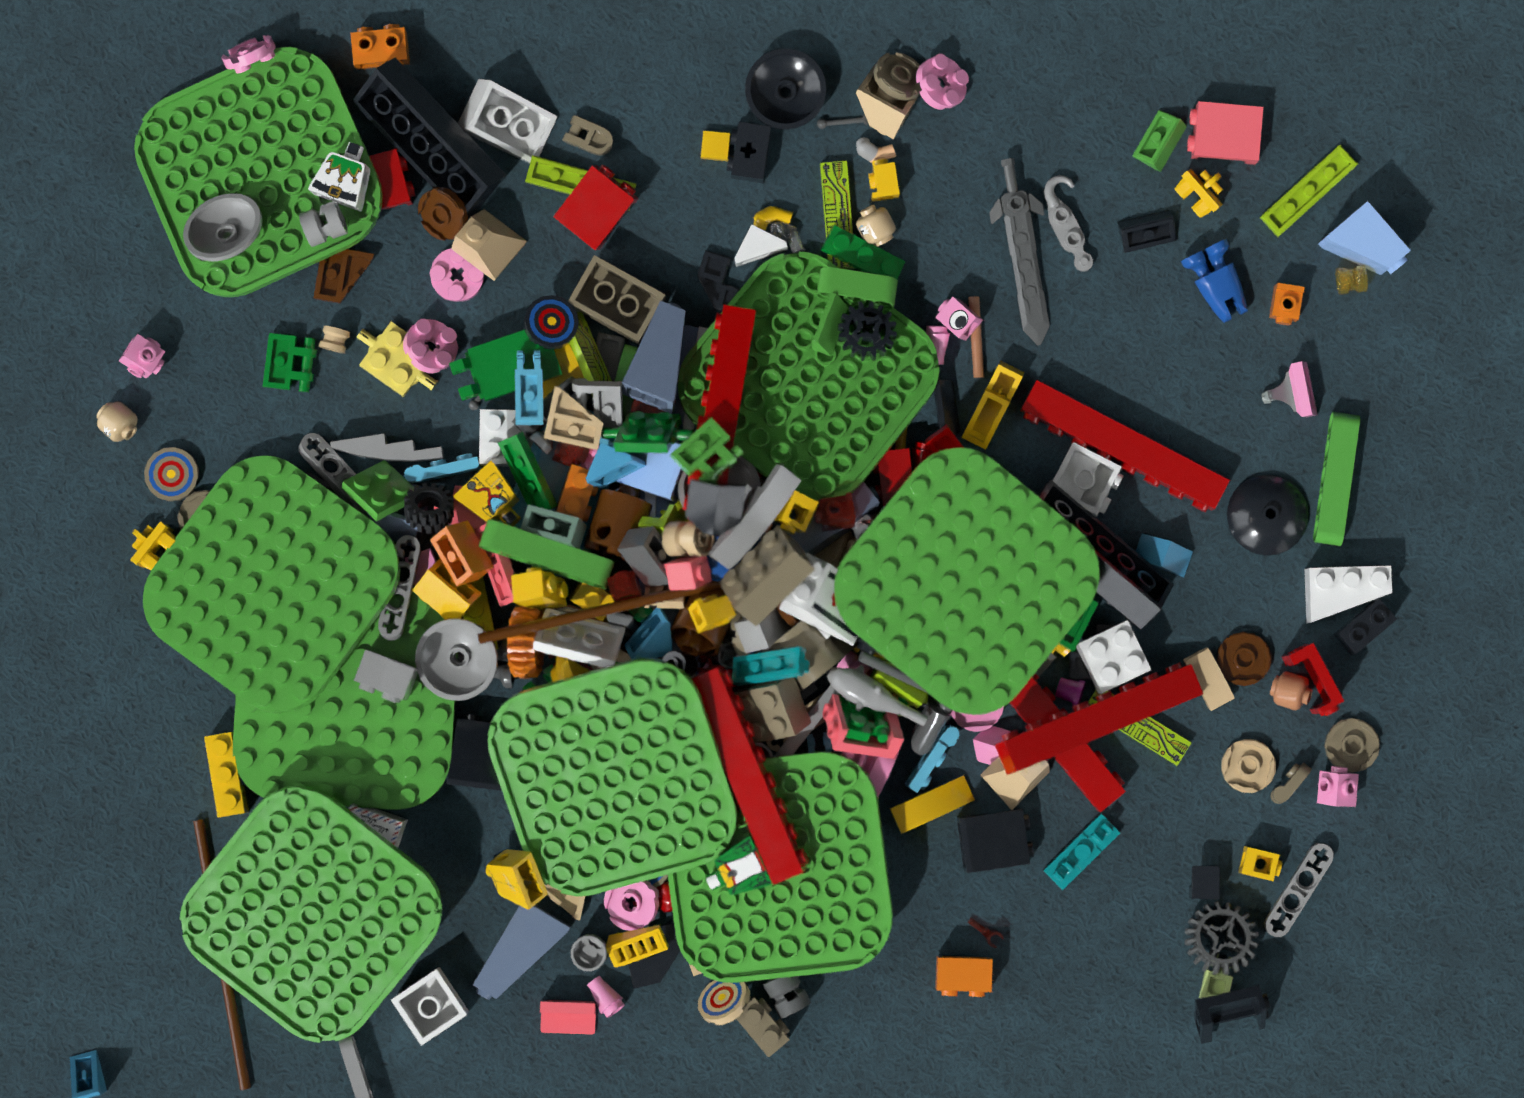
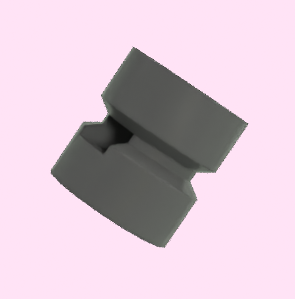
(778, 987)

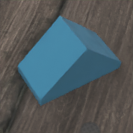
(611, 466)
(1164, 554)
(651, 638)
(86, 1075)

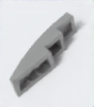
(378, 448)
(756, 517)

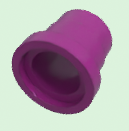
(1070, 690)

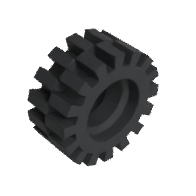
(429, 497)

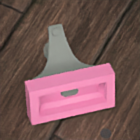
(1295, 391)

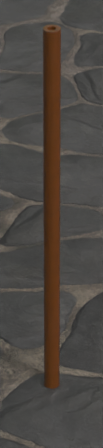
(592, 612)
(228, 991)

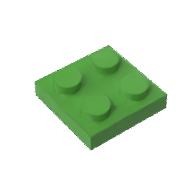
(378, 490)

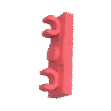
(500, 574)

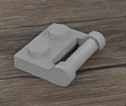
(606, 398)

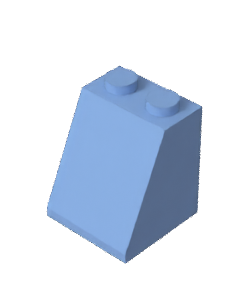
(1367, 242)
(659, 475)

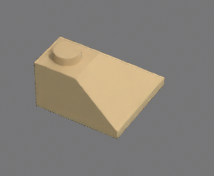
(880, 109)
(487, 244)
(1015, 786)

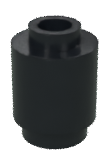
(683, 661)

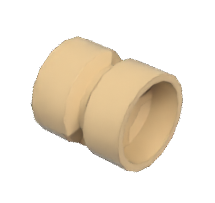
(685, 539)

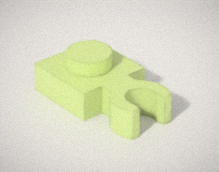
(1215, 984)

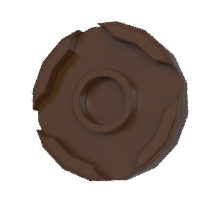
(442, 213)
(1234, 658)

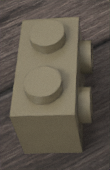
(762, 1027)

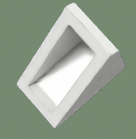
(758, 245)

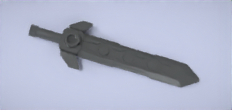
(1023, 252)

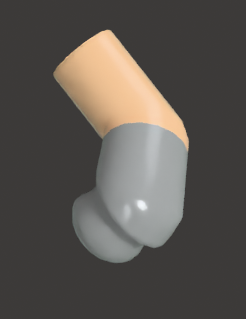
(871, 152)

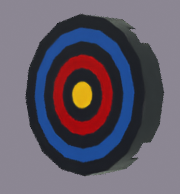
(551, 322)

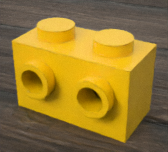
(539, 589)
(443, 595)

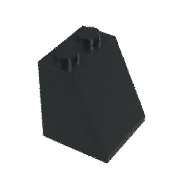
(471, 757)
(994, 840)

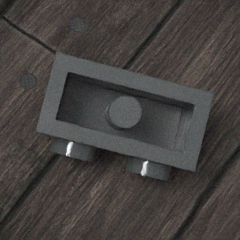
(646, 555)

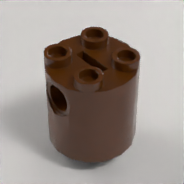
(613, 517)
(686, 635)

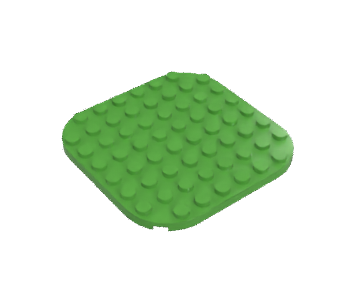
(260, 139)
(808, 409)
(966, 581)
(271, 584)
(354, 739)
(613, 776)
(311, 914)
(810, 923)

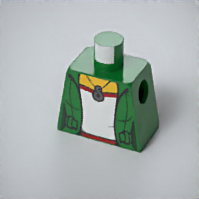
(740, 869)

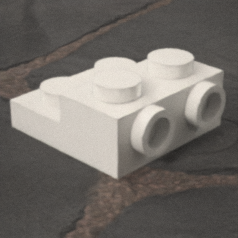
(1088, 478)

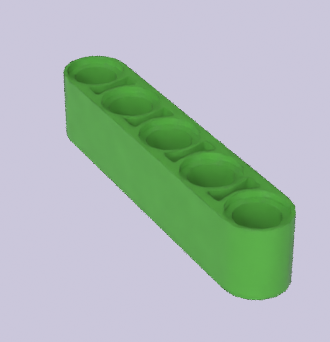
(1336, 478)
(546, 554)

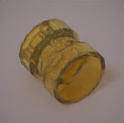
(1351, 279)

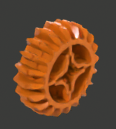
(522, 659)

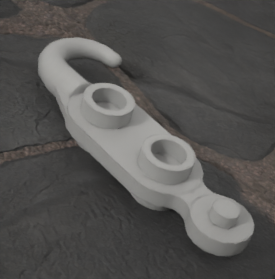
(1065, 224)

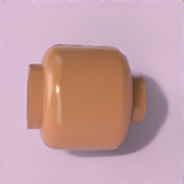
(1291, 690)

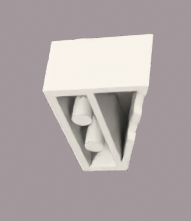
(1341, 588)

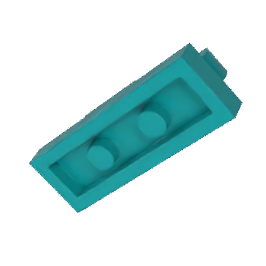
(769, 666)
(1081, 851)

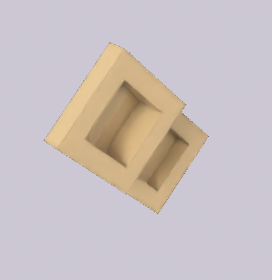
(1212, 682)

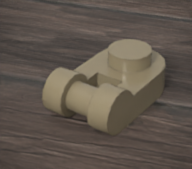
(597, 141)
(1296, 776)

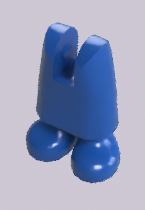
(1219, 284)

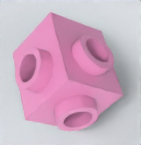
(143, 357)
(1337, 787)

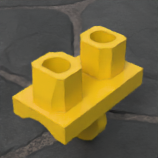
(1208, 200)
(149, 543)

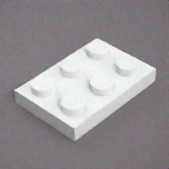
(581, 641)

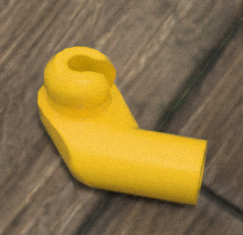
(771, 214)

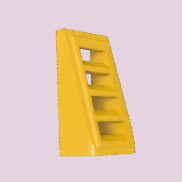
(622, 954)

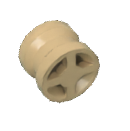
(334, 339)

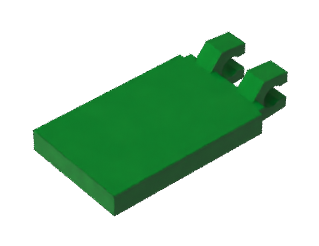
(495, 365)

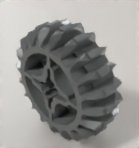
(1233, 944)

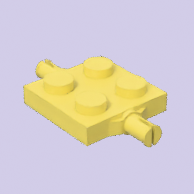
(390, 363)

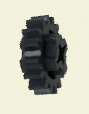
(861, 321)

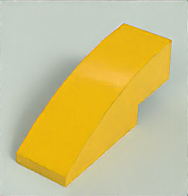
(993, 404)
(932, 804)

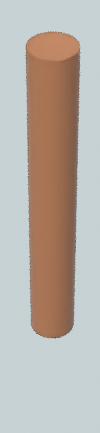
(976, 341)

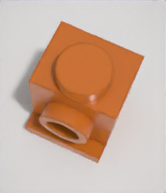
(1278, 311)

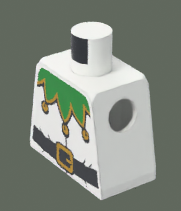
(343, 178)

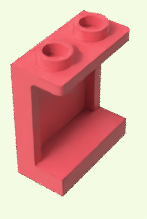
(1225, 132)
(838, 729)

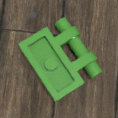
(701, 447)

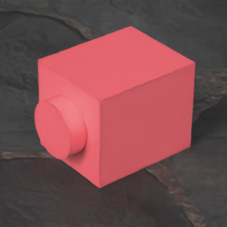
(688, 572)

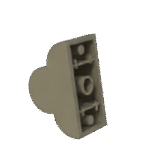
(820, 652)

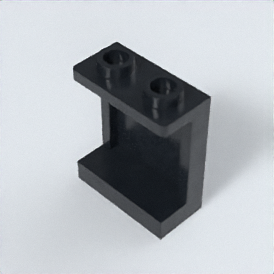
(1230, 1007)

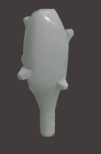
(870, 693)

